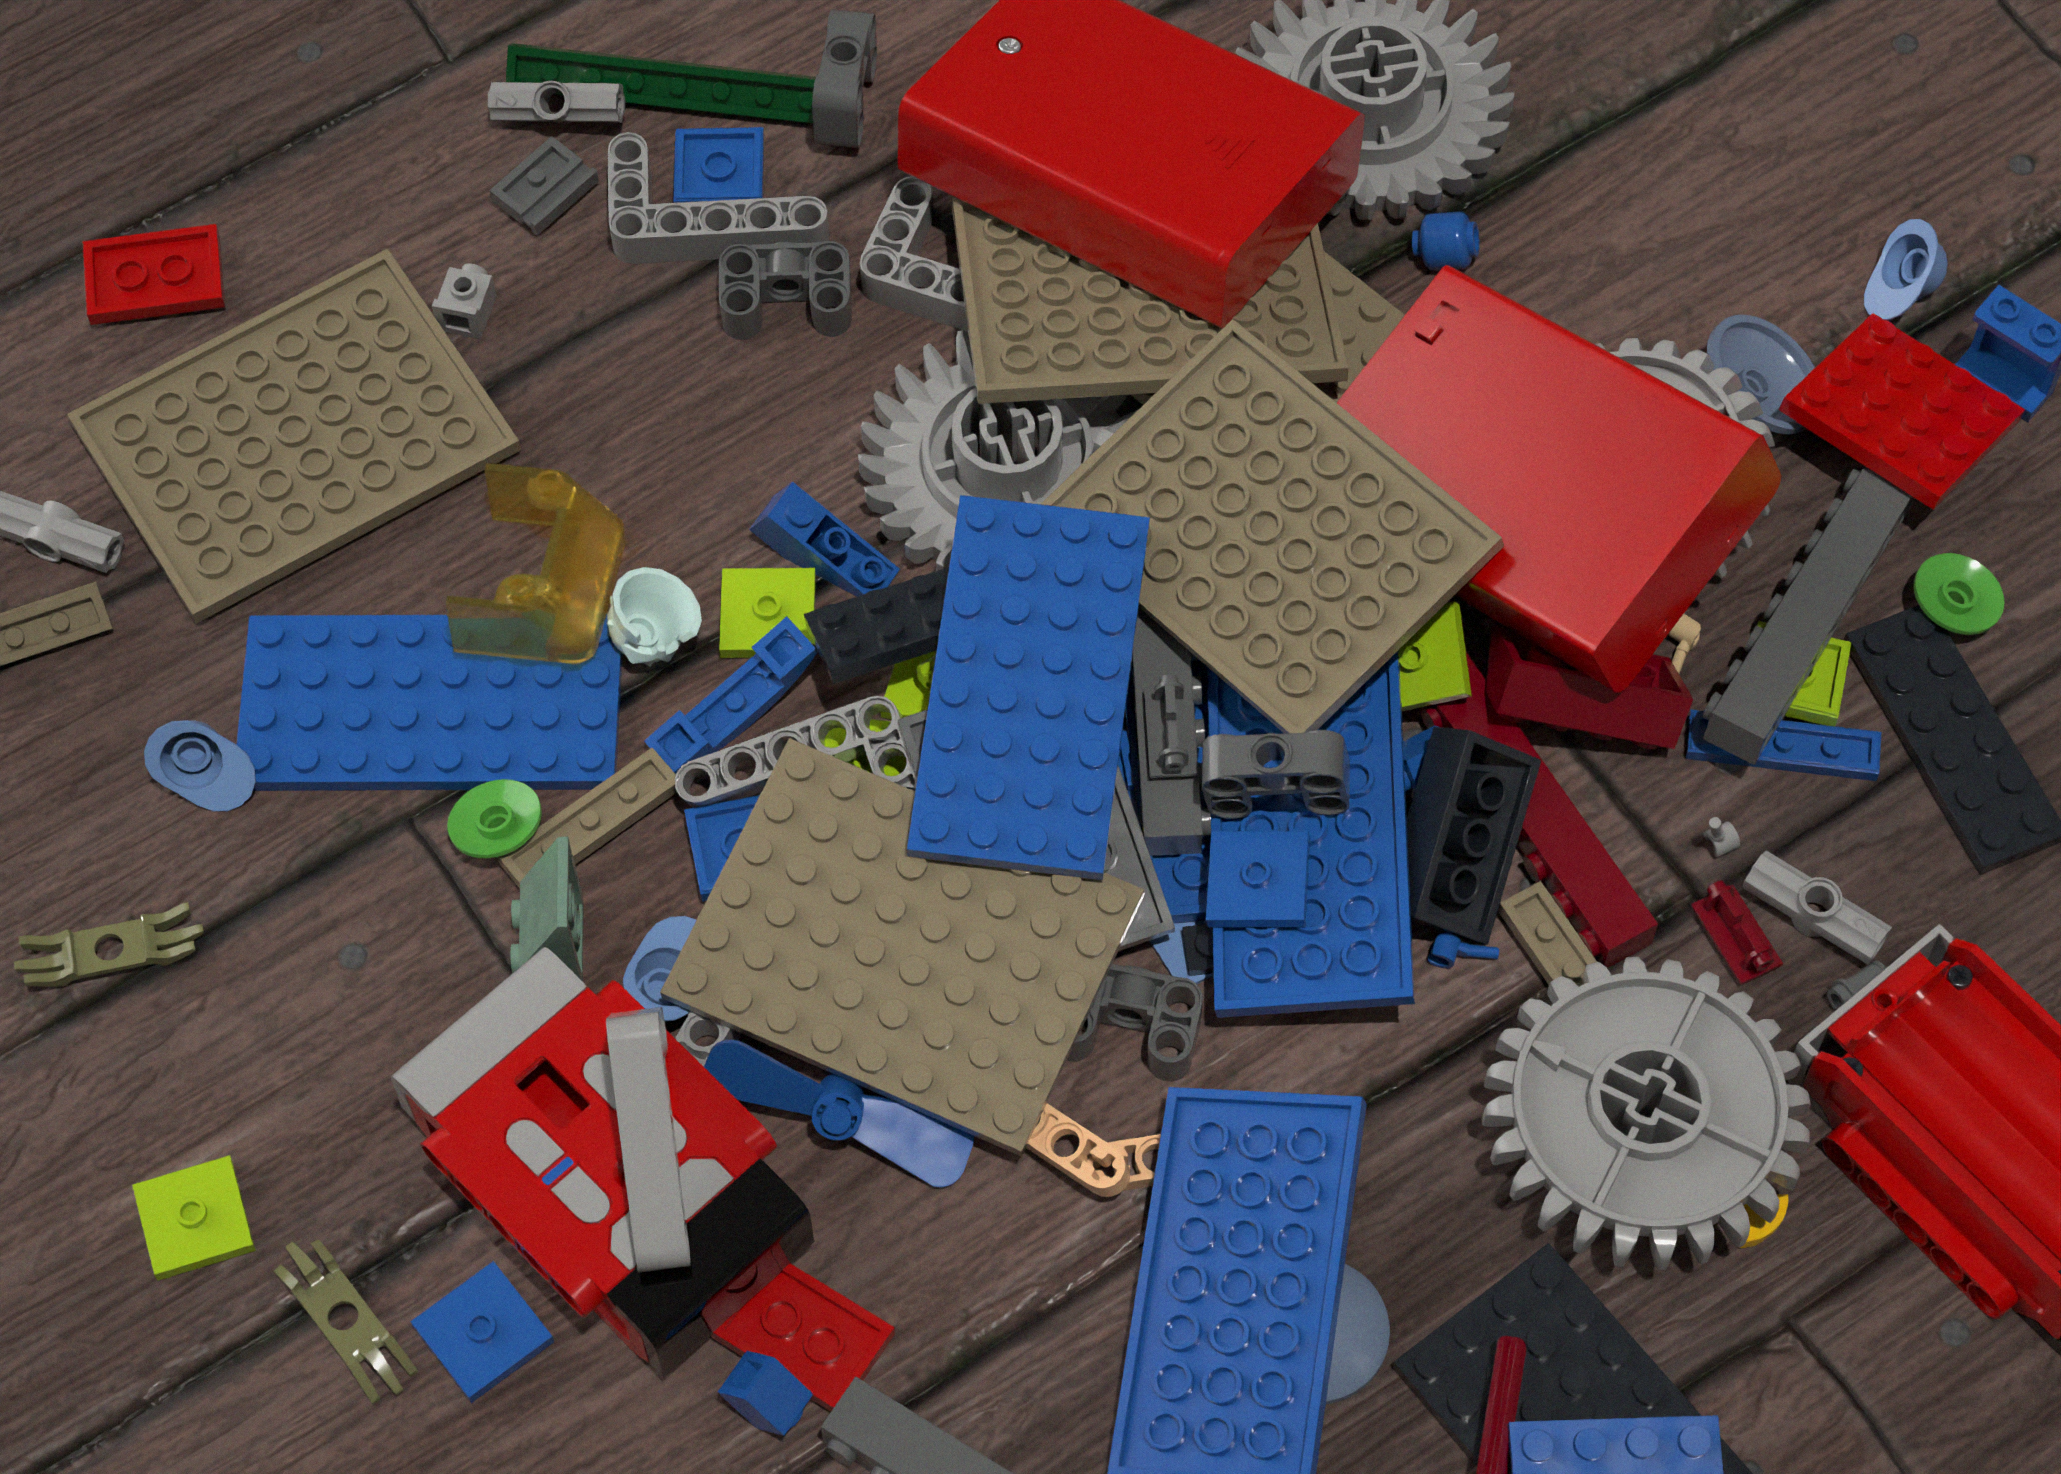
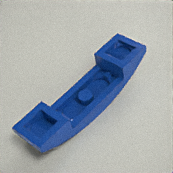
(738, 701)

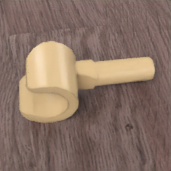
(1687, 634)

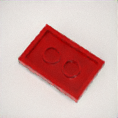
(153, 274)
(810, 1332)

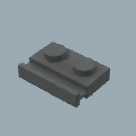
(544, 185)

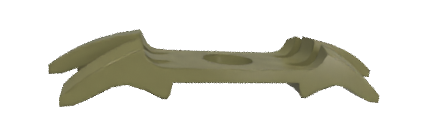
(78, 955)
(359, 1341)

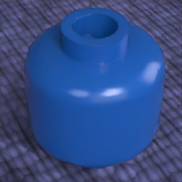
(1446, 240)

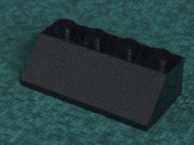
(1465, 830)

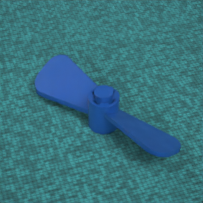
(899, 1133)

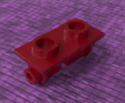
(1736, 933)

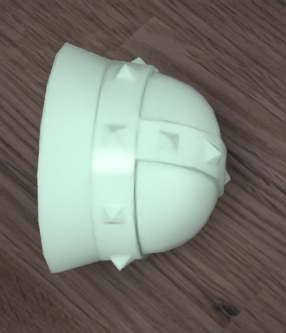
(652, 615)

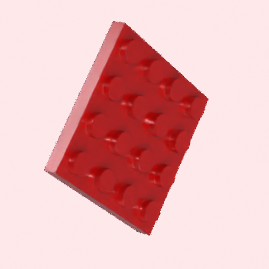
(1902, 410)

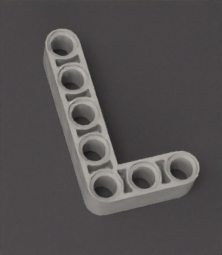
(695, 220)
(903, 267)
(811, 732)
(648, 1138)

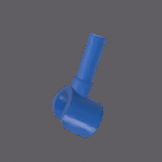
(1448, 946)

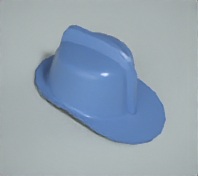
(1907, 270)
(200, 765)
(653, 963)

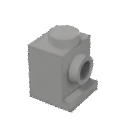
(465, 301)

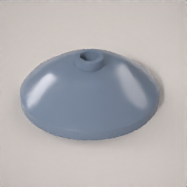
(1766, 364)
(1359, 1337)

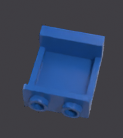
(2015, 350)

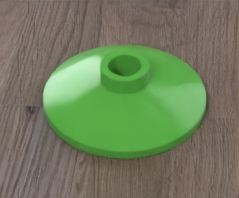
(1959, 593)
(494, 818)

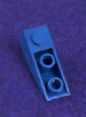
(817, 539)

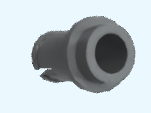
(1844, 989)

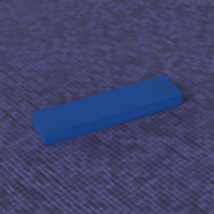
(1799, 749)

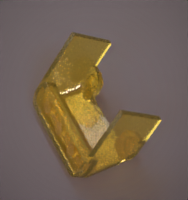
(565, 606)

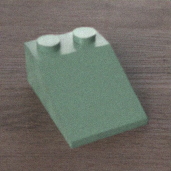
(550, 910)

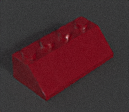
(1543, 688)

